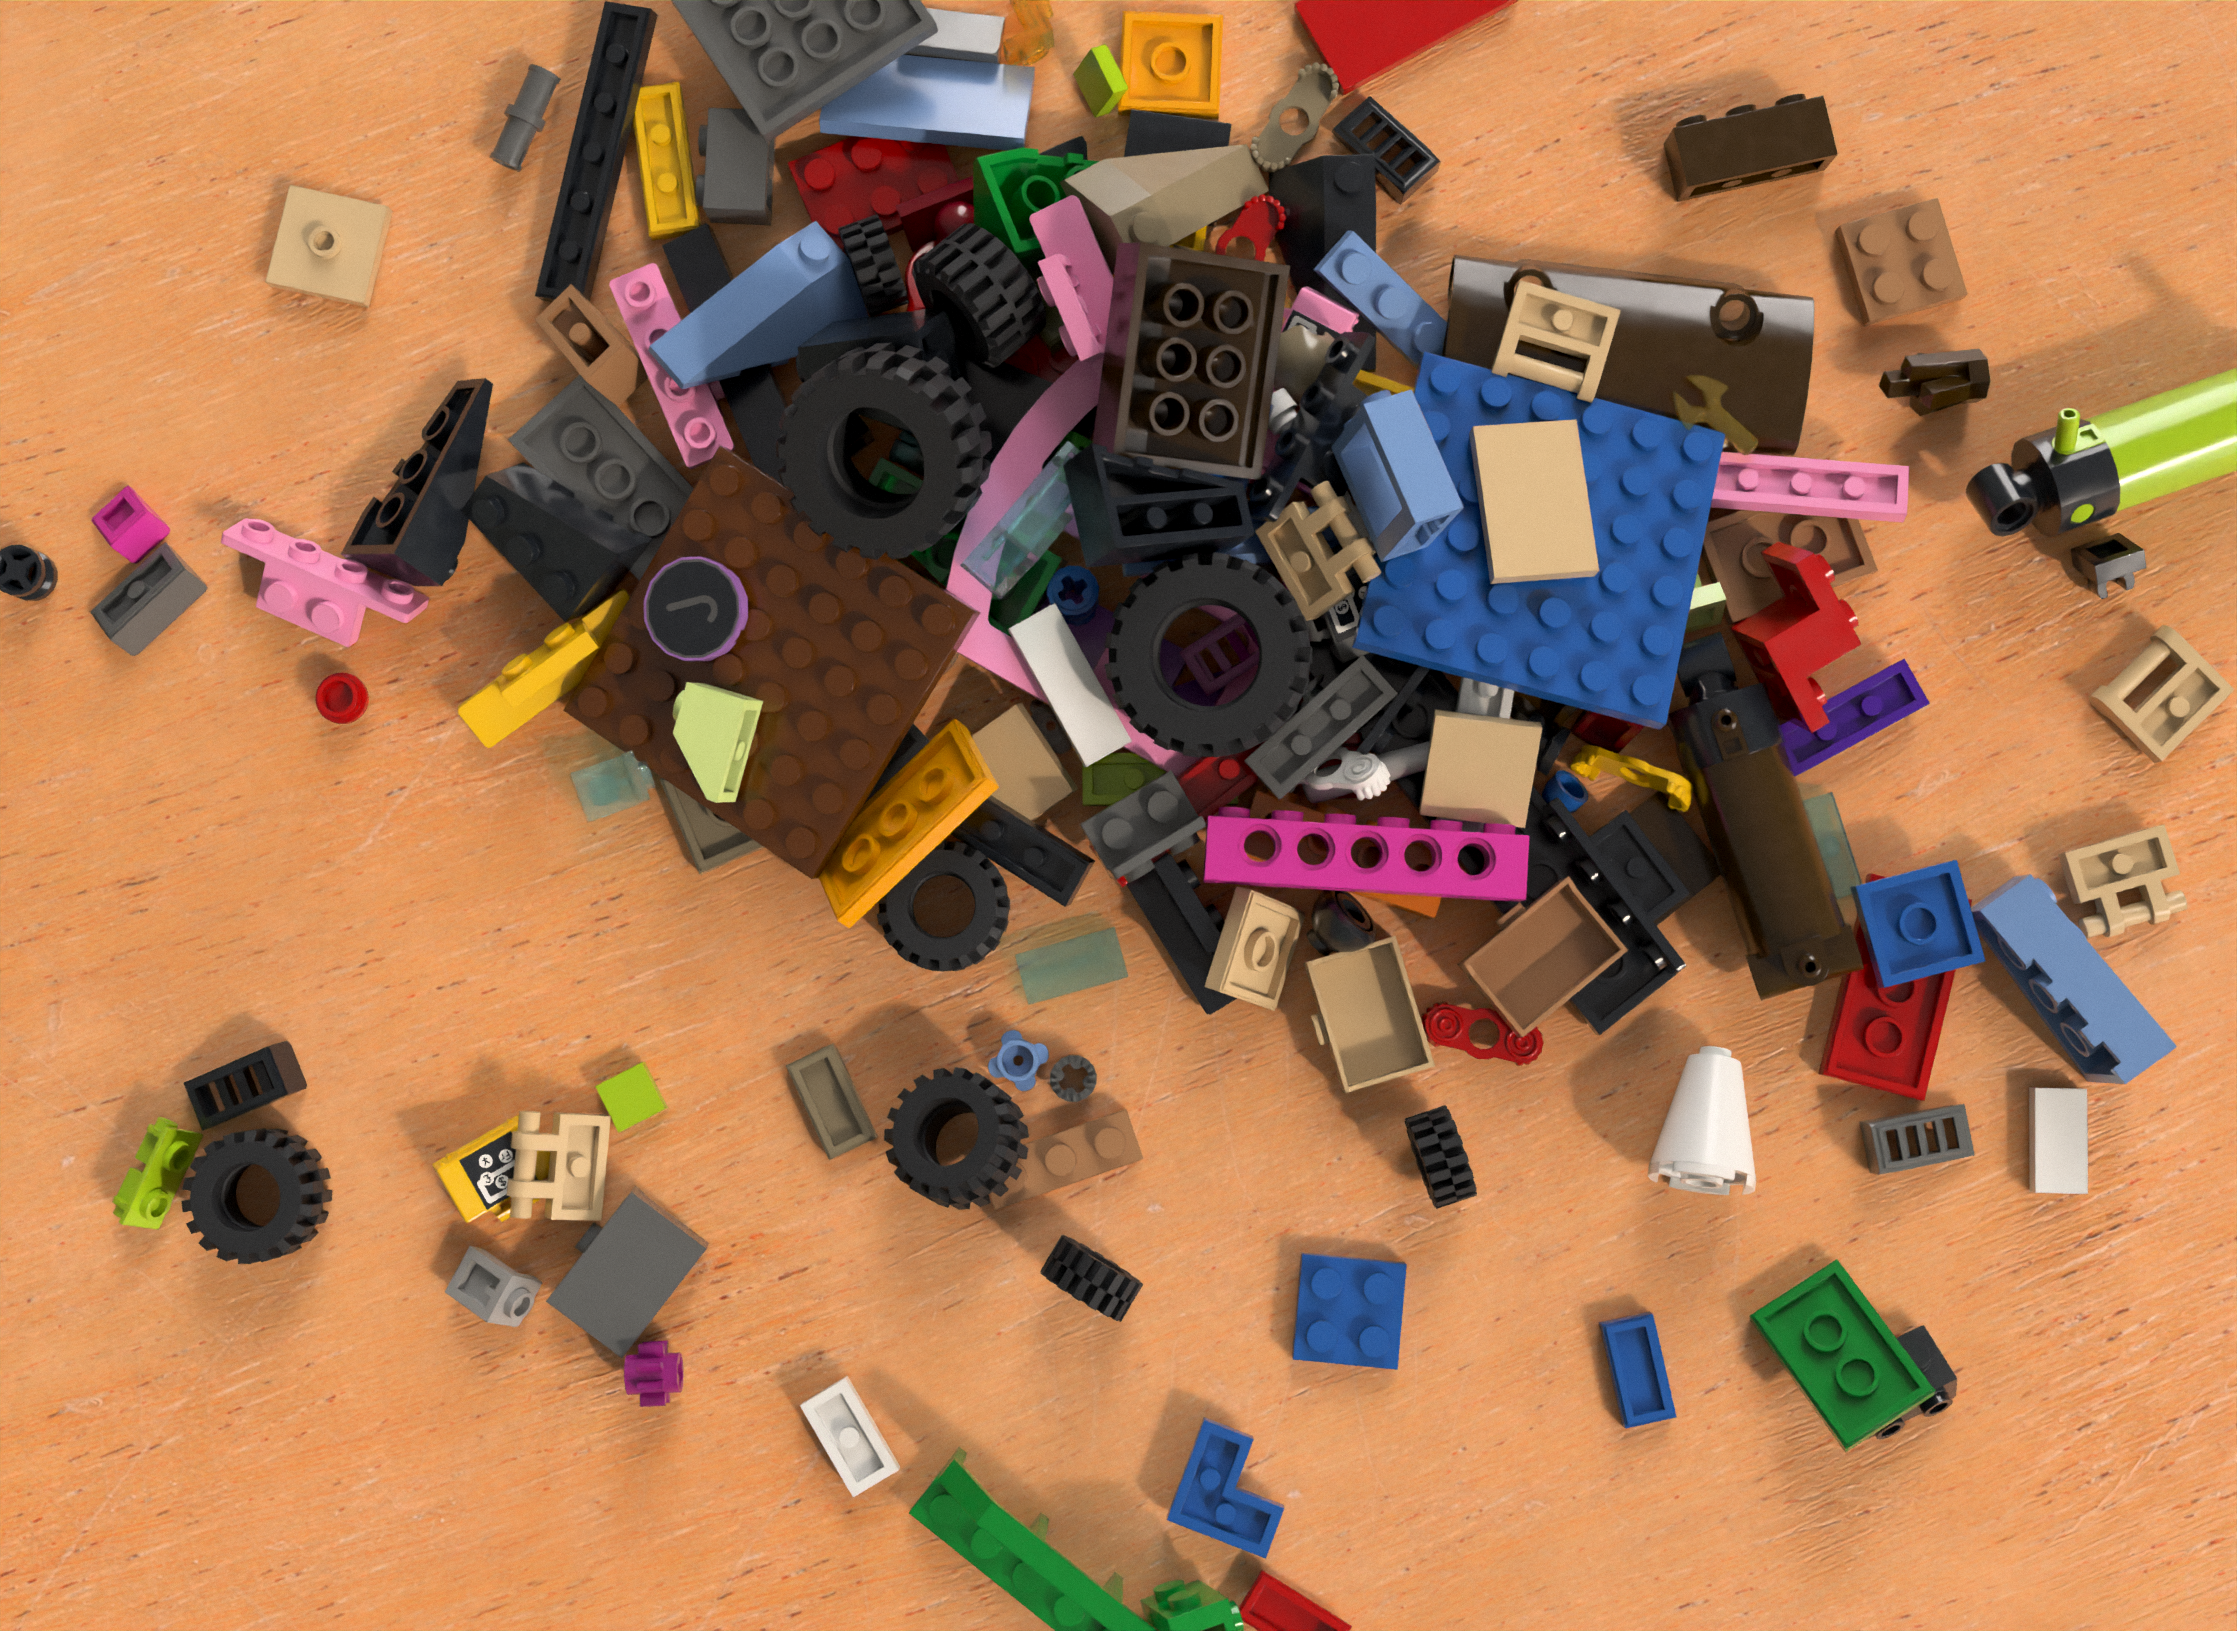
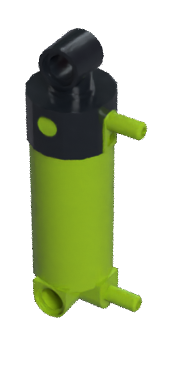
(2111, 460)

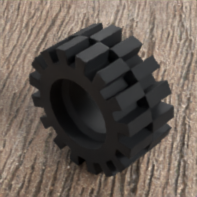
(874, 265)
(1441, 1157)
(1091, 1278)

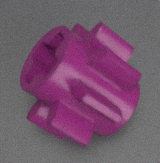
(653, 1373)

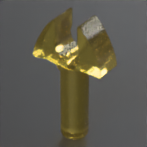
(1714, 414)

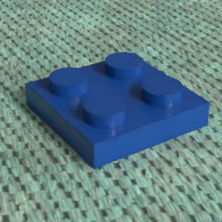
(1917, 924)
(1349, 1310)

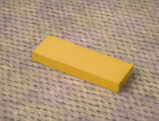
(665, 161)

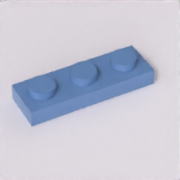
(1383, 298)

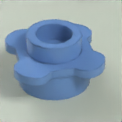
(1021, 1075)

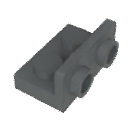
(1143, 827)

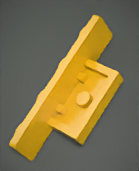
(543, 676)

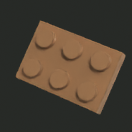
(1735, 559)

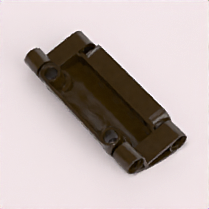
(1661, 336)

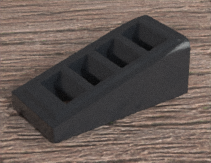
(1425, 160)
(275, 1070)

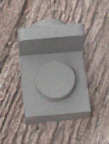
(492, 1288)

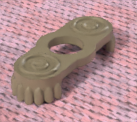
(1310, 94)

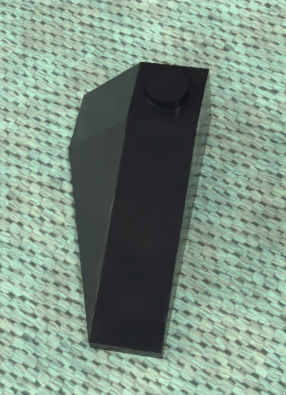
(1320, 204)
(420, 521)

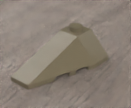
(1163, 194)

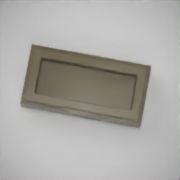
(831, 1101)

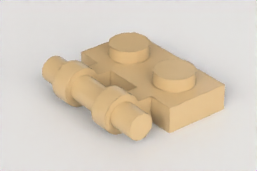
(1305, 558)
(2119, 865)
(575, 1166)

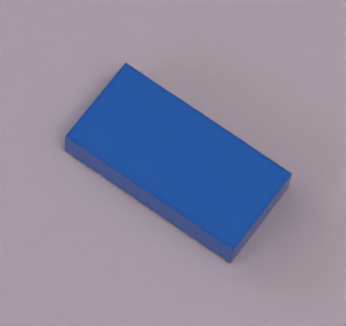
(1637, 1370)

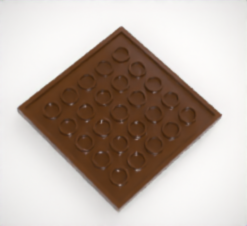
(829, 646)

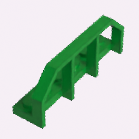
(1018, 1556)

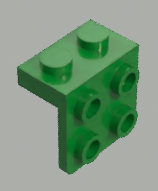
(1190, 1608)

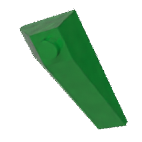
(1012, 188)

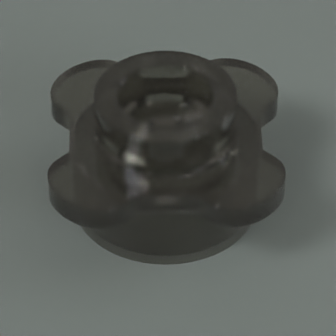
(1056, 738)

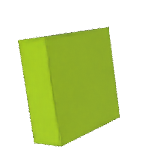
(1100, 80)
(631, 1097)

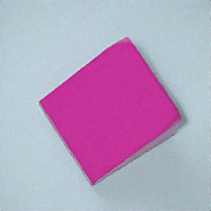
(130, 525)

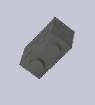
(737, 169)

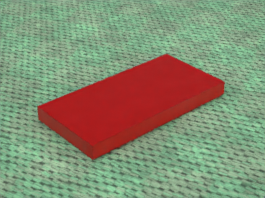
(1378, 35)
(1887, 1033)

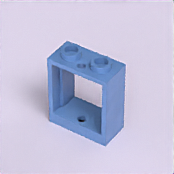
(1396, 474)

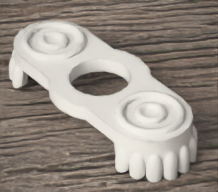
(1358, 772)

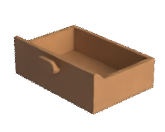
(1542, 956)

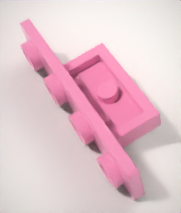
(1075, 278)
(690, 412)
(317, 587)

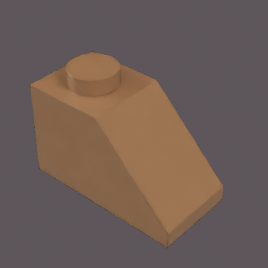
(593, 346)

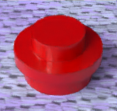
(342, 698)

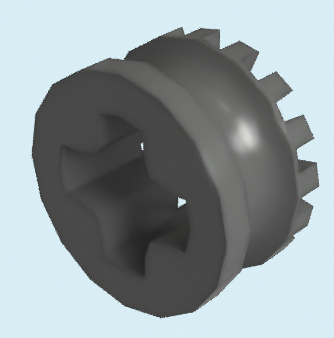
(1070, 1093)

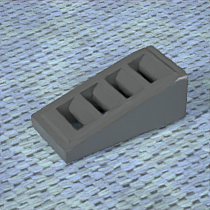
(1877, 1145)

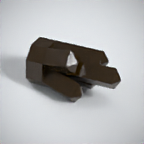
(1939, 380)

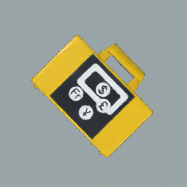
(480, 1172)

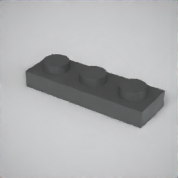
(1320, 727)

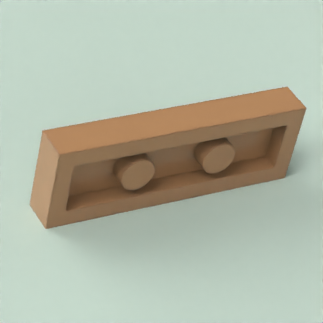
(1072, 1157)

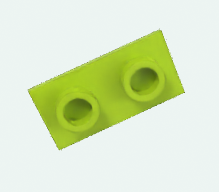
(149, 1194)

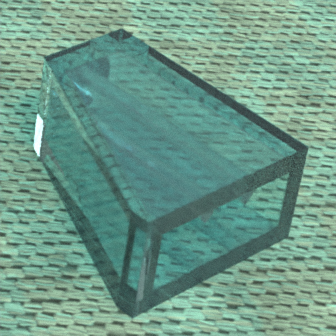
(1025, 528)

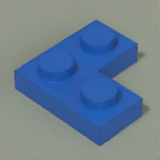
(1211, 1500)

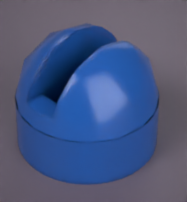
(1567, 789)

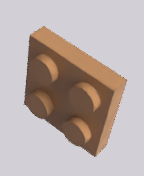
(1901, 262)

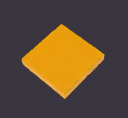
(1171, 63)

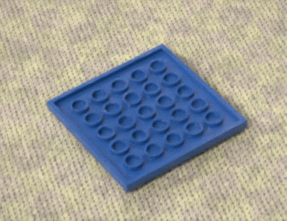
(1575, 641)

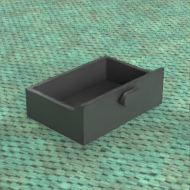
(627, 1271)

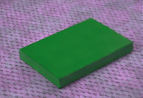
(1842, 1355)

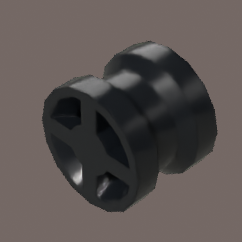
(14, 573)
(1550, 744)

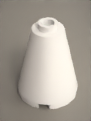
(1707, 1128)

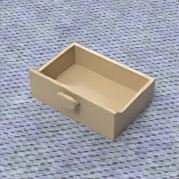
(1368, 1015)

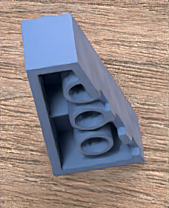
(2069, 983)

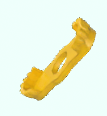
(1596, 759)

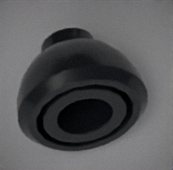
(1340, 924)

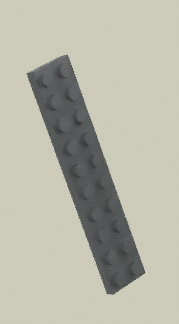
(613, 467)

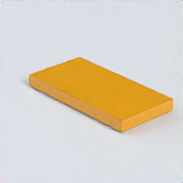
(906, 821)

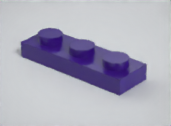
(1856, 716)

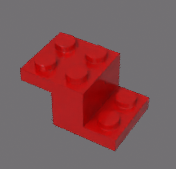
(1797, 634)

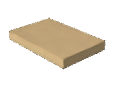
(1533, 501)

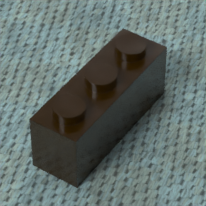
(1749, 146)

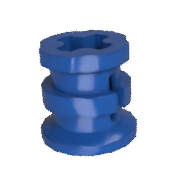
(1082, 583)

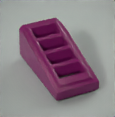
(1199, 667)

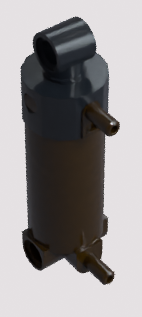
(1758, 826)

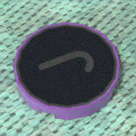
(695, 609)

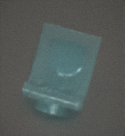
(612, 786)

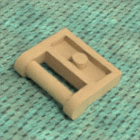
(1562, 325)
(2173, 706)

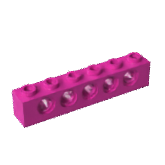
(1500, 879)

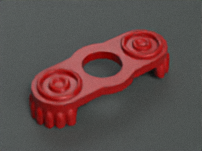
(1257, 222)
(1450, 1027)

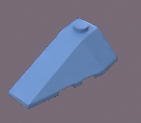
(764, 312)

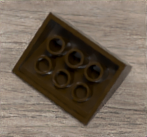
(1190, 359)

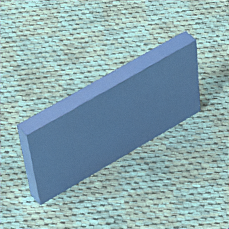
(937, 104)

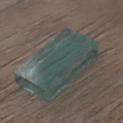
(1071, 965)

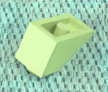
(715, 736)

